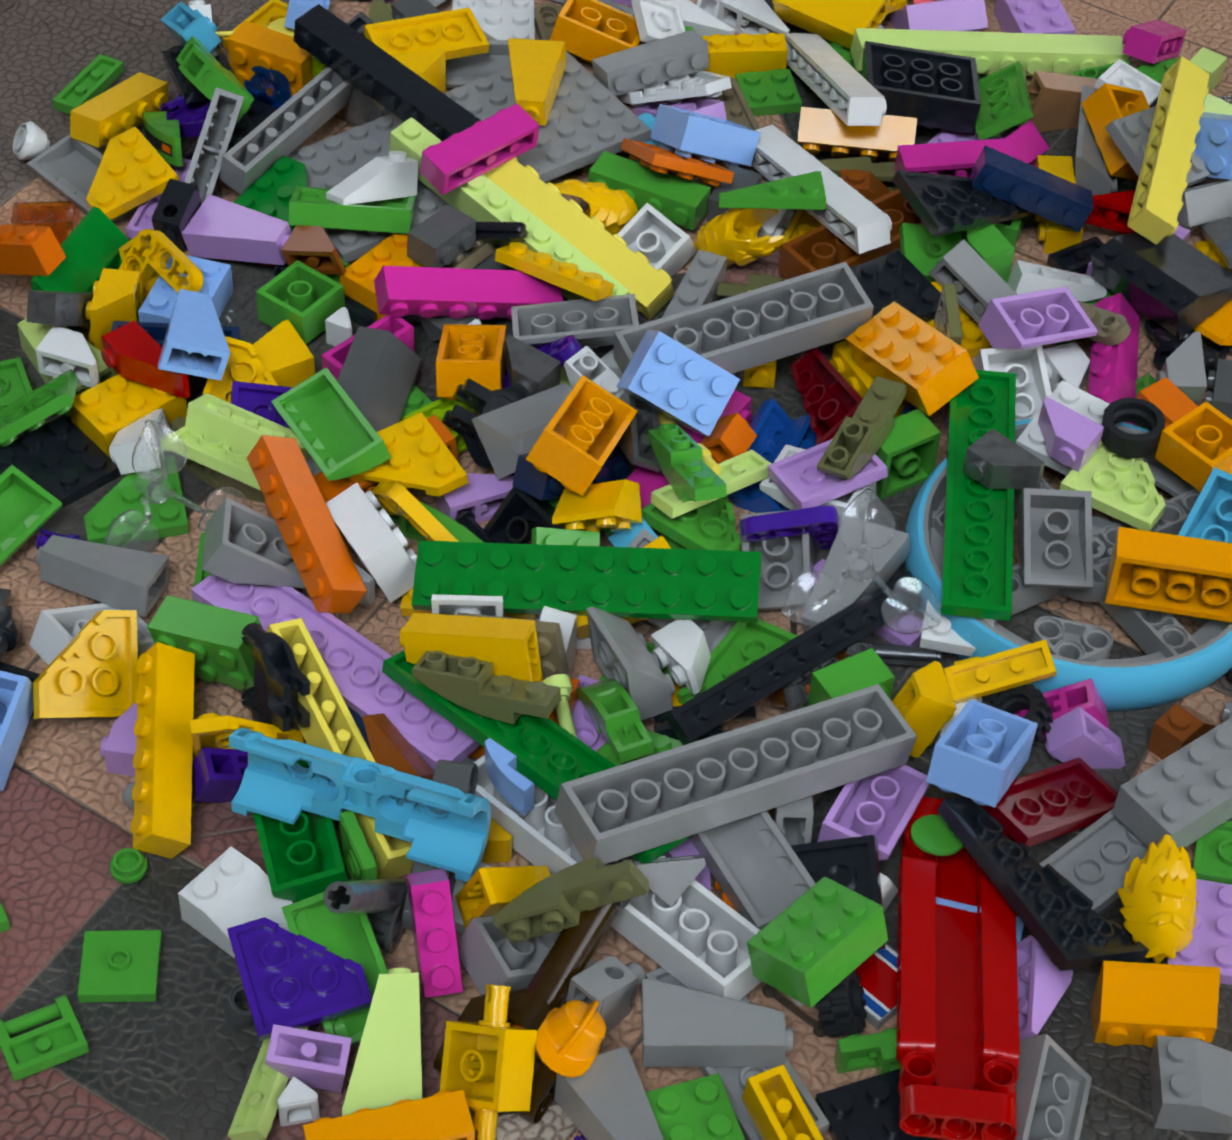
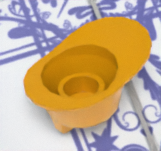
(571, 1037)

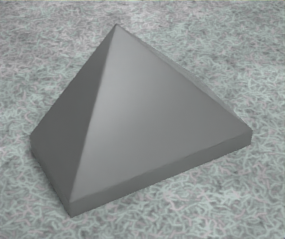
(671, 875)

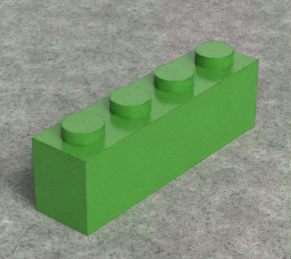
(671, 195)

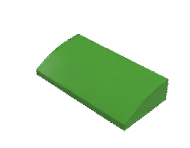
(311, 208)
(331, 427)
(22, 510)
(344, 936)

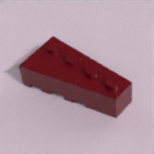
(825, 393)

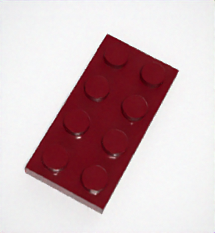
(1053, 802)

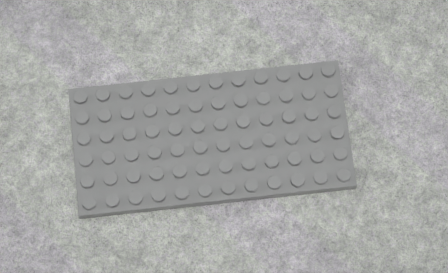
(578, 130)

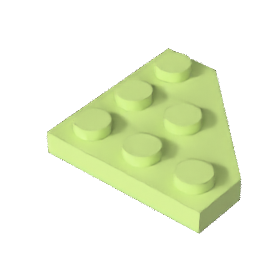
(1119, 488)

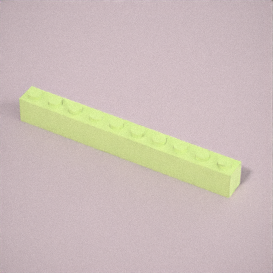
(1000, 49)
(489, 203)

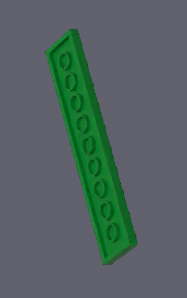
(978, 519)
(613, 579)
(542, 747)

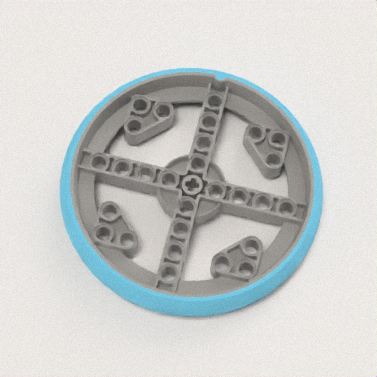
(1174, 661)

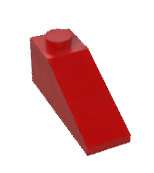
(1112, 211)
(136, 358)

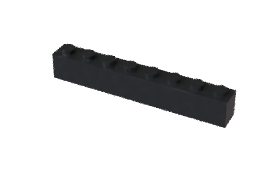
(379, 74)

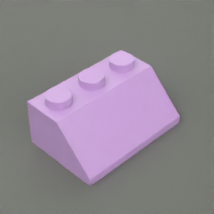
(942, 16)
(1035, 319)
(876, 807)

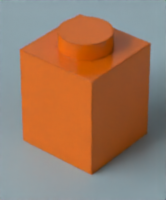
(729, 438)

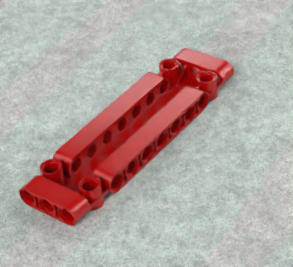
(955, 998)

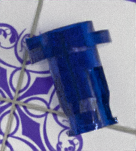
(265, 79)

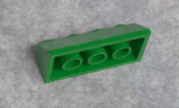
(87, 251)
(300, 856)

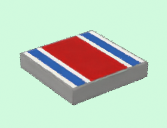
(879, 983)

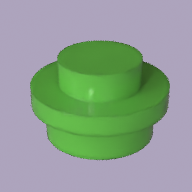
(128, 866)

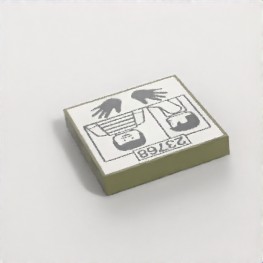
(947, 315)

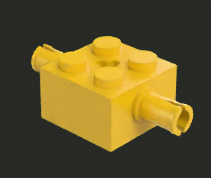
(490, 1063)

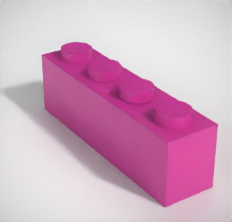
(479, 148)
(949, 157)

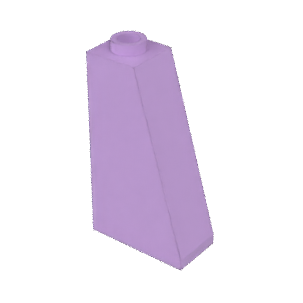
(235, 233)

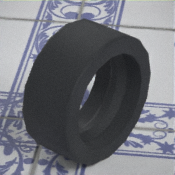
(1135, 411)

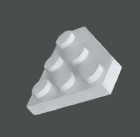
(502, 17)
(674, 90)

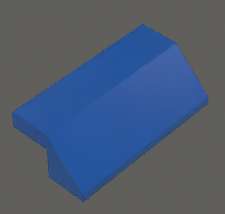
(774, 432)

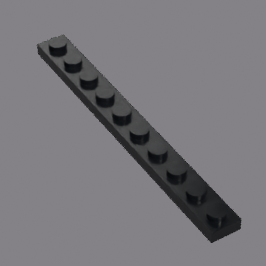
(779, 667)

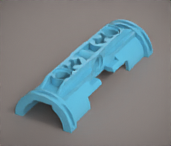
(438, 819)

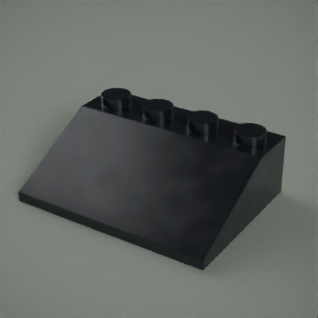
(925, 85)
(1164, 280)

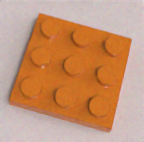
(666, 160)

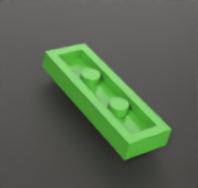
(89, 83)

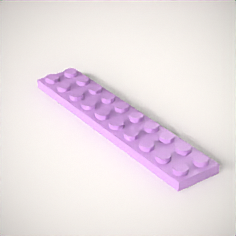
(352, 662)

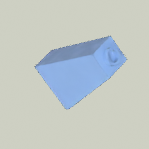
(194, 338)

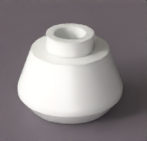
(29, 141)

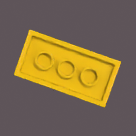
(448, 30)

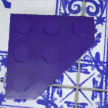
(294, 978)

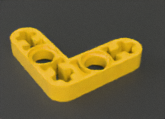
(155, 249)
(399, 501)

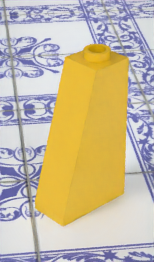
(832, 18)
(536, 74)
(503, 641)

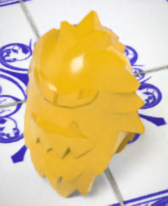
(610, 206)
(735, 235)
(1160, 899)

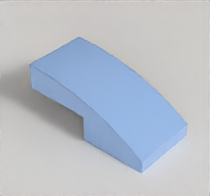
(512, 785)

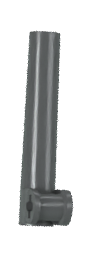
(379, 899)

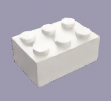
(374, 540)

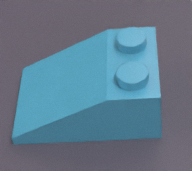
(1212, 511)

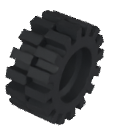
(1022, 699)
(843, 1008)

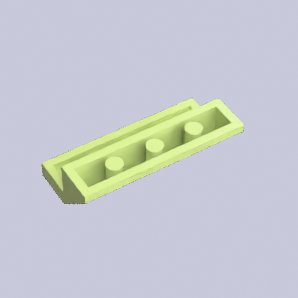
(224, 435)

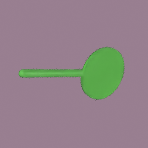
(934, 836)

